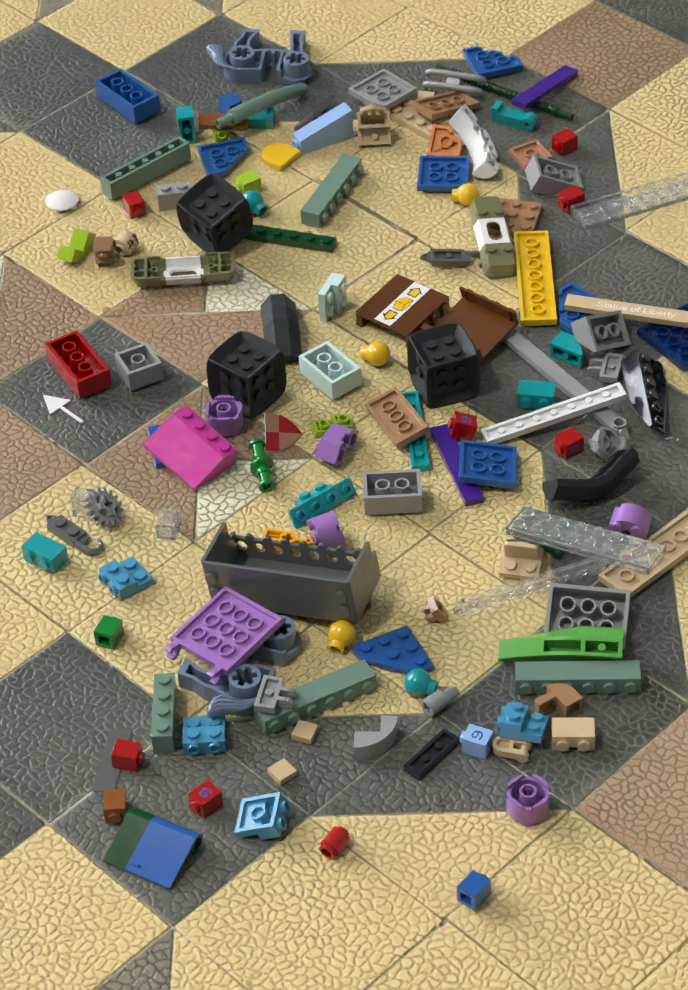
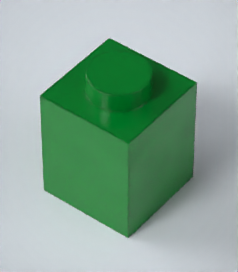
(108, 632)

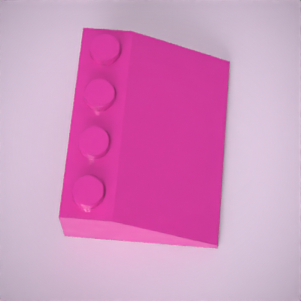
(191, 448)

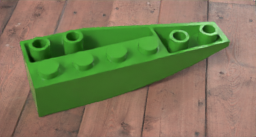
(569, 644)

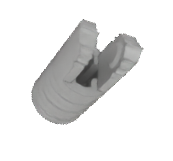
(438, 700)

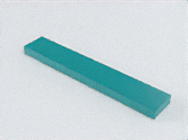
(418, 448)

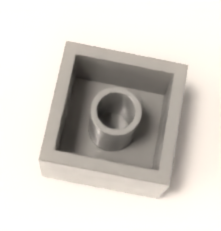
(138, 366)

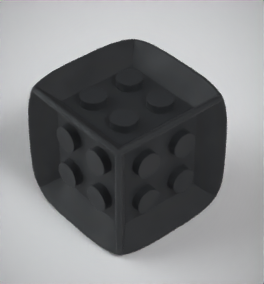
(214, 214)
(443, 365)
(247, 370)

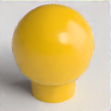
(465, 194)
(376, 353)
(341, 635)

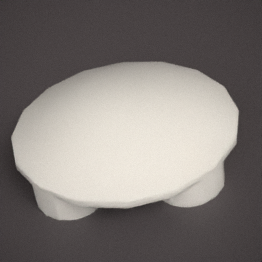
(62, 200)

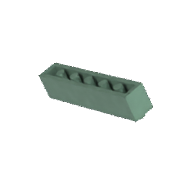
(145, 168)
(331, 191)
(581, 675)
(321, 695)

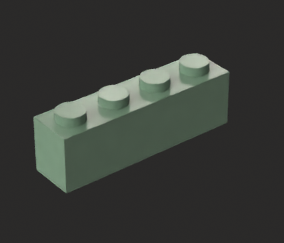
(164, 713)

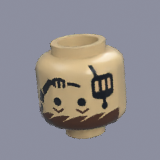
(125, 243)

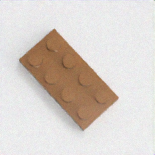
(444, 104)
(397, 417)

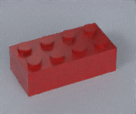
(78, 364)

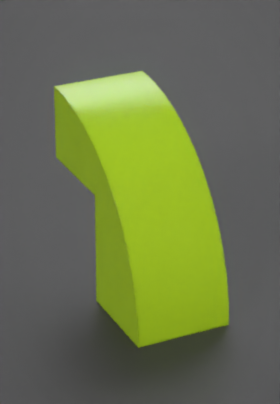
(79, 246)

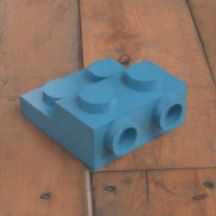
(125, 578)
(520, 725)
(203, 735)
(262, 816)

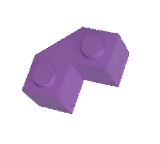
(335, 442)

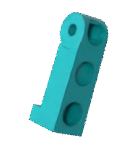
(512, 117)
(262, 120)

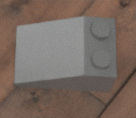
(551, 176)

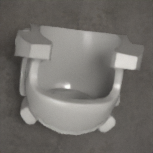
(606, 442)

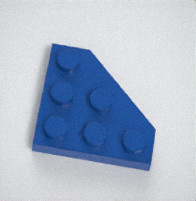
(491, 63)
(222, 156)
(566, 316)
(394, 652)

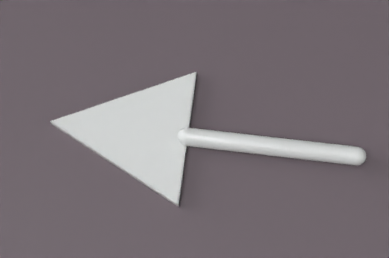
(55, 403)

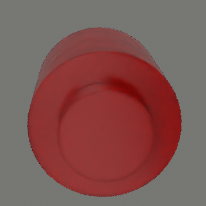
(334, 842)

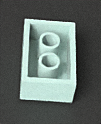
(330, 370)

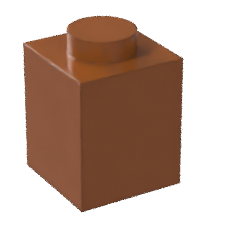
(114, 805)

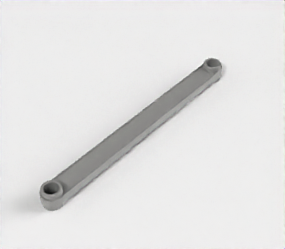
(563, 380)

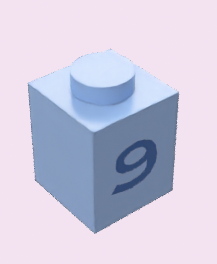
(476, 741)

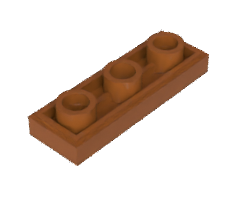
(207, 121)

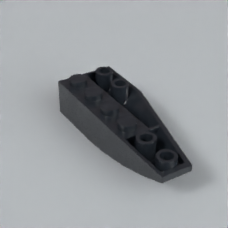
(646, 388)

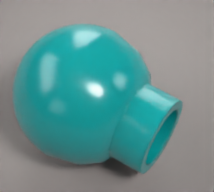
(256, 202)
(419, 683)

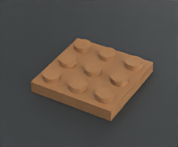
(519, 216)

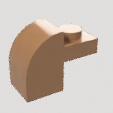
(104, 250)
(559, 698)

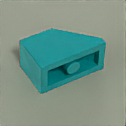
(567, 349)

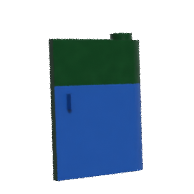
(152, 847)

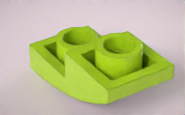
(221, 135)
(321, 426)

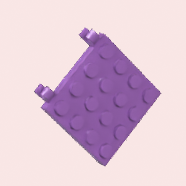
(224, 632)

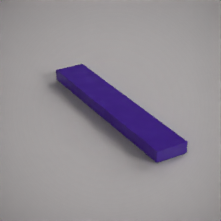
(544, 87)
(449, 452)

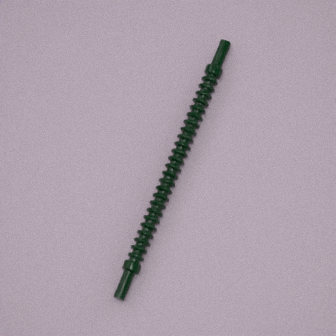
(508, 93)

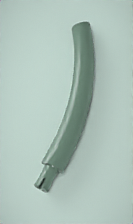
(261, 103)

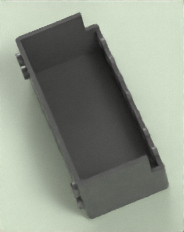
(291, 581)

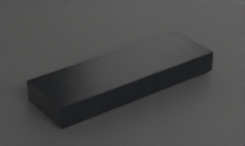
(431, 754)

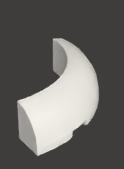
(477, 141)

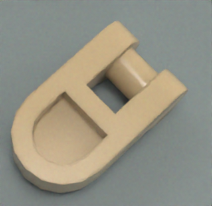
(505, 748)

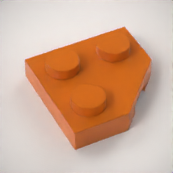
(443, 142)

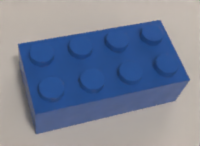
(127, 96)

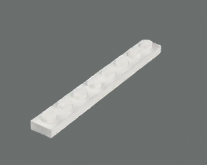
(554, 414)

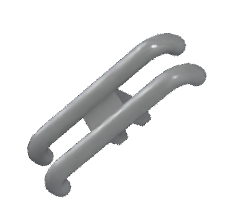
(454, 81)

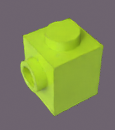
(248, 181)

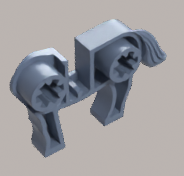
(248, 64)
(240, 688)

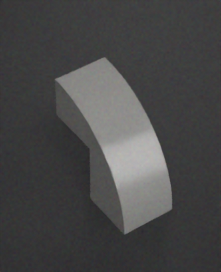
(372, 744)

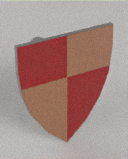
(279, 432)

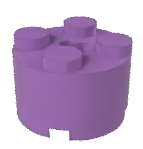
(225, 415)
(630, 520)
(326, 530)
(528, 799)

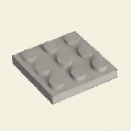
(383, 89)

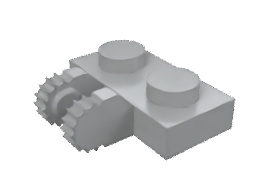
(607, 368)
(270, 695)

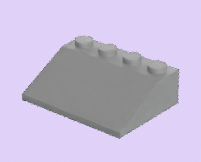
(587, 606)

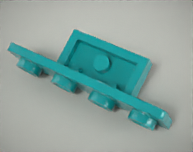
(320, 500)

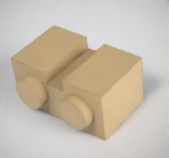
(573, 733)

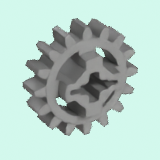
(103, 507)

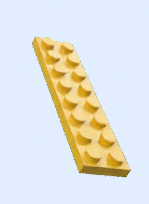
(535, 278)

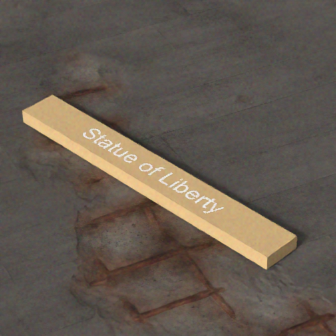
(629, 310)

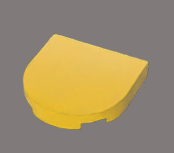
(279, 155)

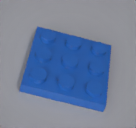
(442, 173)
(487, 464)

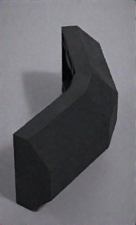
(282, 325)
(600, 484)

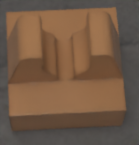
(434, 610)

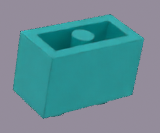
(186, 123)
(535, 394)
(45, 553)

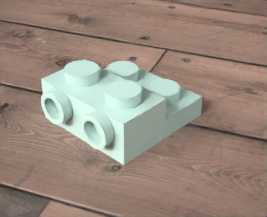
(332, 296)

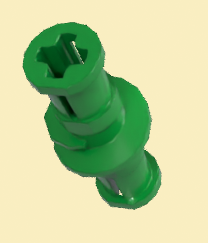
(261, 465)

